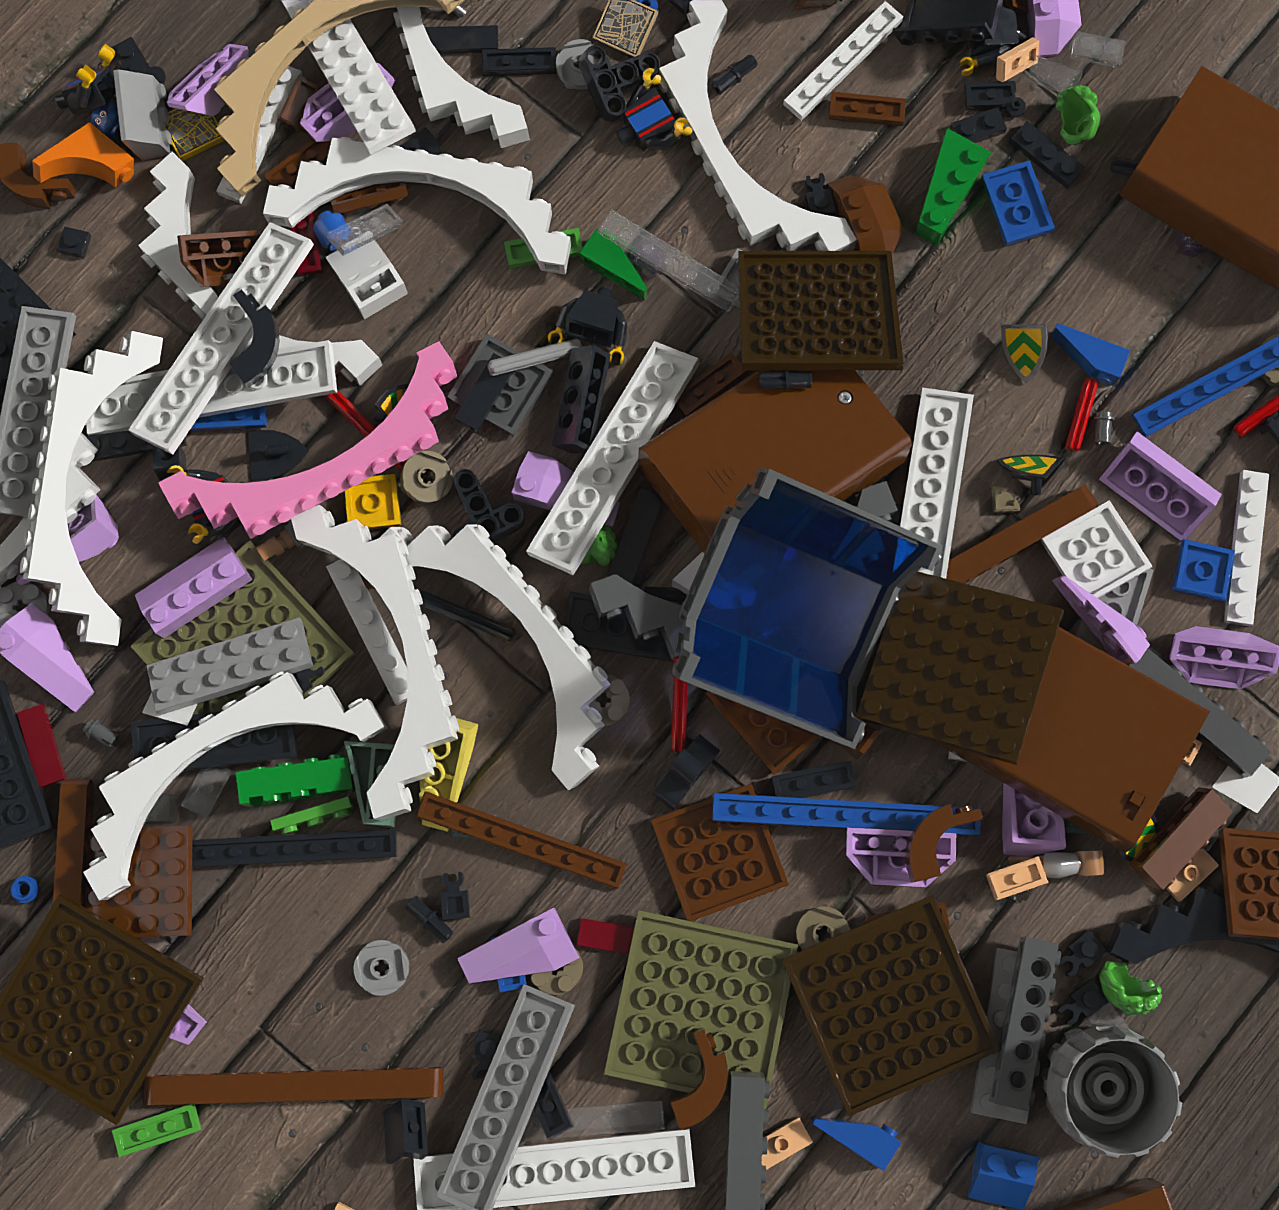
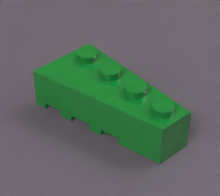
(952, 179)
(295, 781)

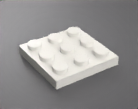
(1097, 551)

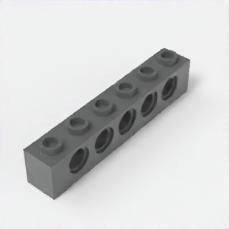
(1012, 1034)

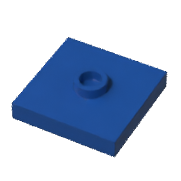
(1203, 570)

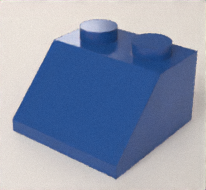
(1002, 1175)

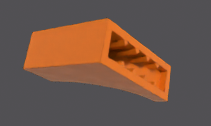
(86, 153)

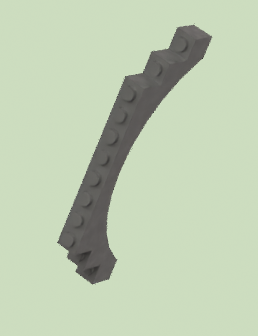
(651, 614)

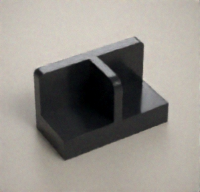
(405, 1131)

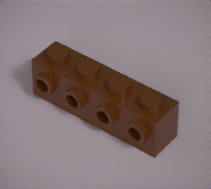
(1181, 838)

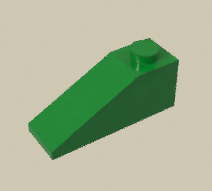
(612, 263)

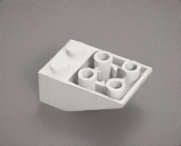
(368, 278)

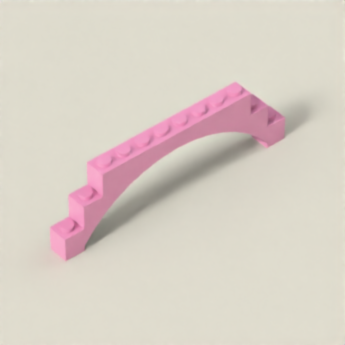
(276, 501)

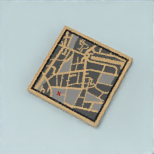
(625, 25)

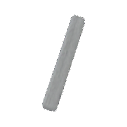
(532, 357)

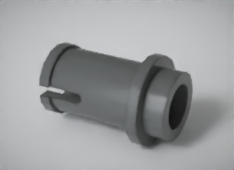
(1103, 427)
(100, 733)

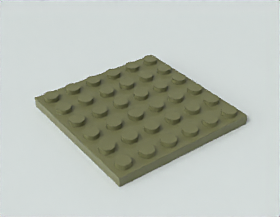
(255, 606)
(693, 979)

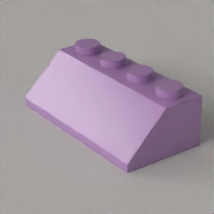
(1160, 487)
(192, 588)

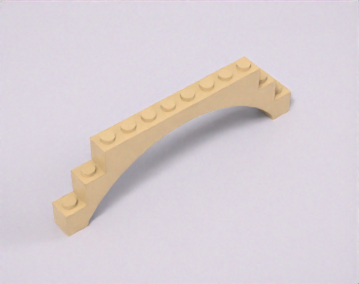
(255, 78)

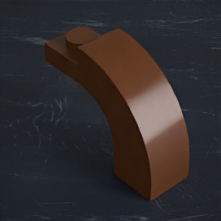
(28, 189)
(922, 844)
(705, 1097)

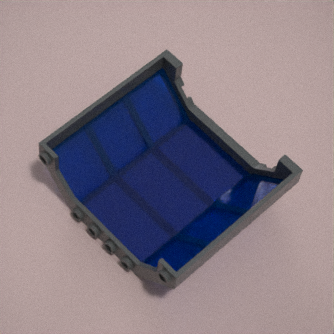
(795, 603)

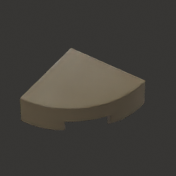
(1003, 501)

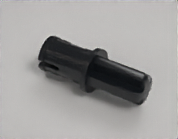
(734, 74)
(785, 380)
(429, 919)

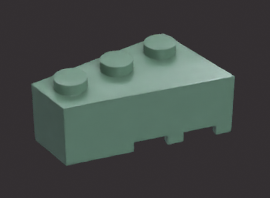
(366, 765)

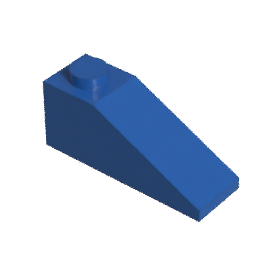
(1095, 356)
(865, 1139)

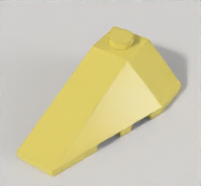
(451, 766)

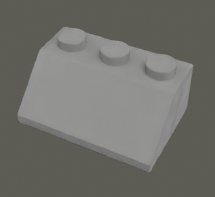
(142, 114)

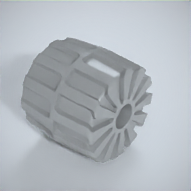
(1135, 1110)

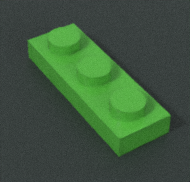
(520, 255)
(313, 816)
(156, 1130)

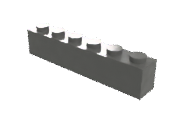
(1220, 732)
(746, 1141)

